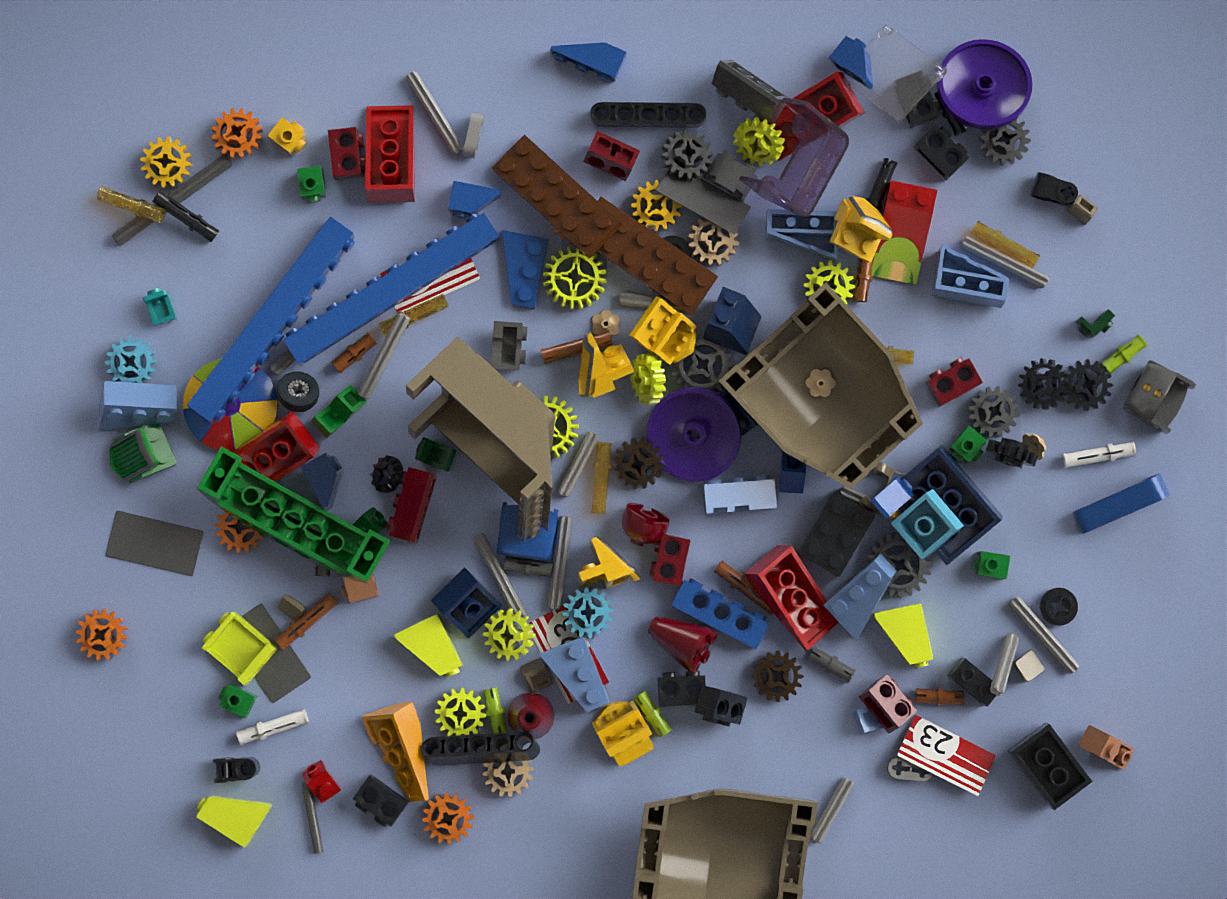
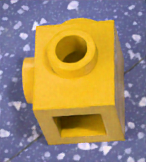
(288, 136)

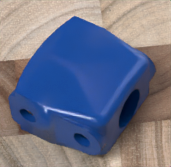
(511, 545)

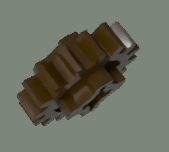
(628, 465)
(785, 667)

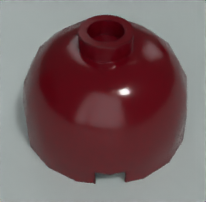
(644, 525)

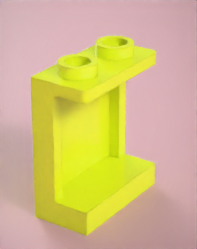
(239, 647)

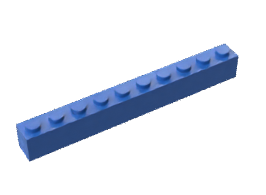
(391, 289)
(271, 321)

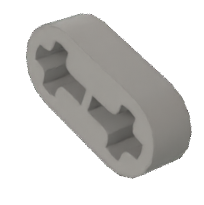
(473, 135)
(906, 775)

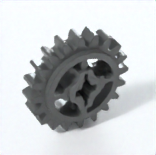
(720, 352)
(916, 576)

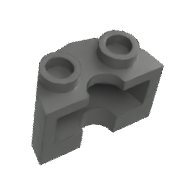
(726, 173)
(507, 345)

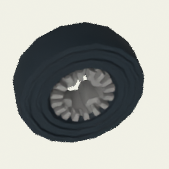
(292, 382)

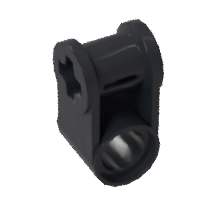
(1049, 189)
(230, 769)

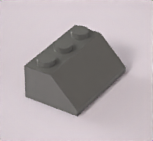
(748, 90)

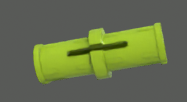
(1124, 354)
(495, 710)
(652, 713)

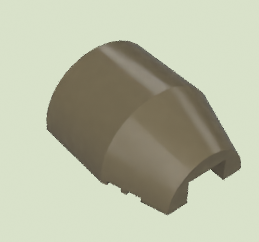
(862, 415)
(724, 846)

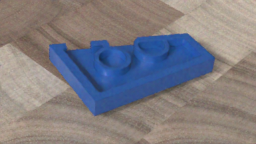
(525, 265)

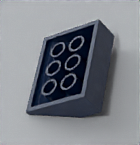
(960, 494)

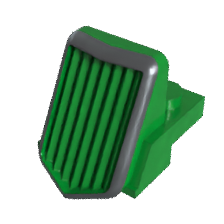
(140, 453)

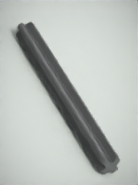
(179, 194)

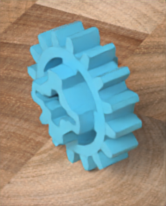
(138, 354)
(574, 613)

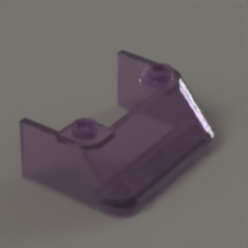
(811, 164)

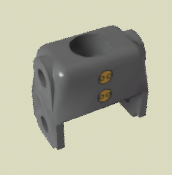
(1157, 396)

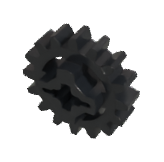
(1051, 382)
(1090, 395)
(1011, 452)

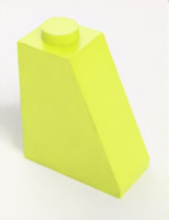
(907, 632)
(431, 645)
(233, 816)

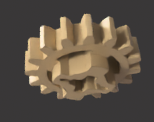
(702, 239)
(509, 786)

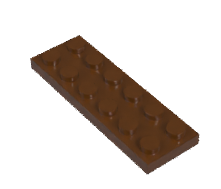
(556, 196)
(656, 262)

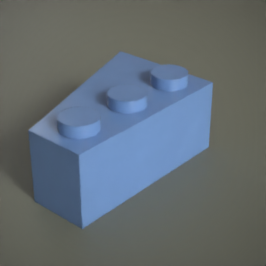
(803, 232)
(967, 281)
(136, 404)
(739, 495)
(859, 596)
(578, 673)

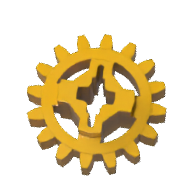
(167, 151)
(648, 198)

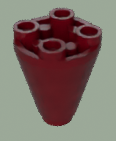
(683, 641)
(536, 705)

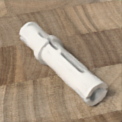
(1127, 450)
(271, 727)

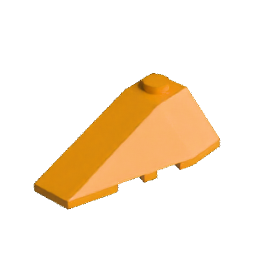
(400, 739)

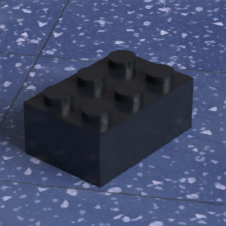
(836, 534)
(1050, 766)

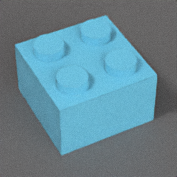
(927, 524)

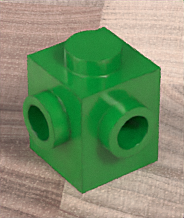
(967, 446)

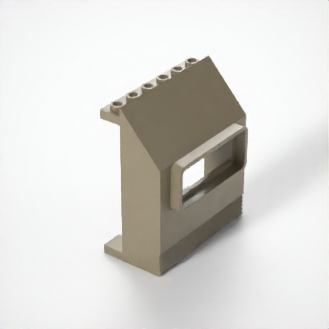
(494, 425)

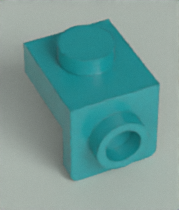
(160, 306)

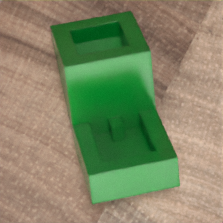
(338, 411)

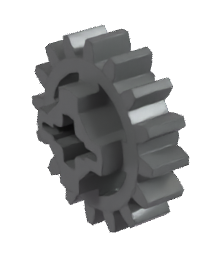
(1007, 150)
(695, 153)
(1006, 419)

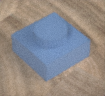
(866, 721)

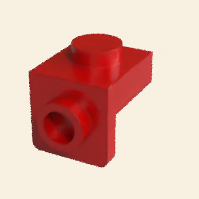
(320, 781)

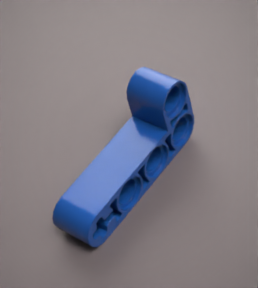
(1121, 503)

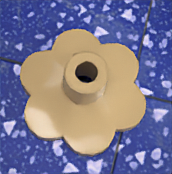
(605, 316)
(814, 379)
(1035, 443)

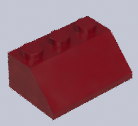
(411, 505)

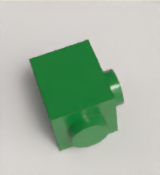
(311, 183)
(991, 565)
(237, 700)

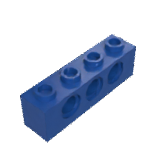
(749, 636)

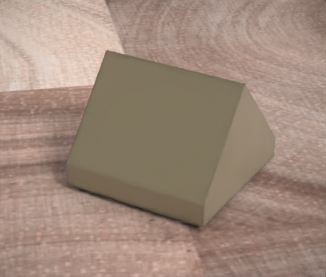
(1082, 209)

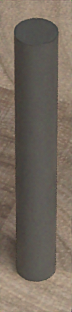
(312, 819)

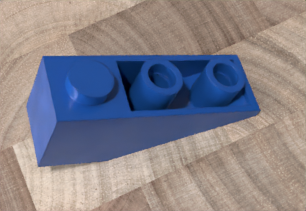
(596, 57)

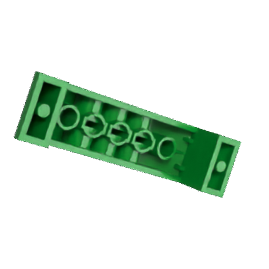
(291, 519)

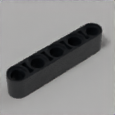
(637, 109)
(490, 753)

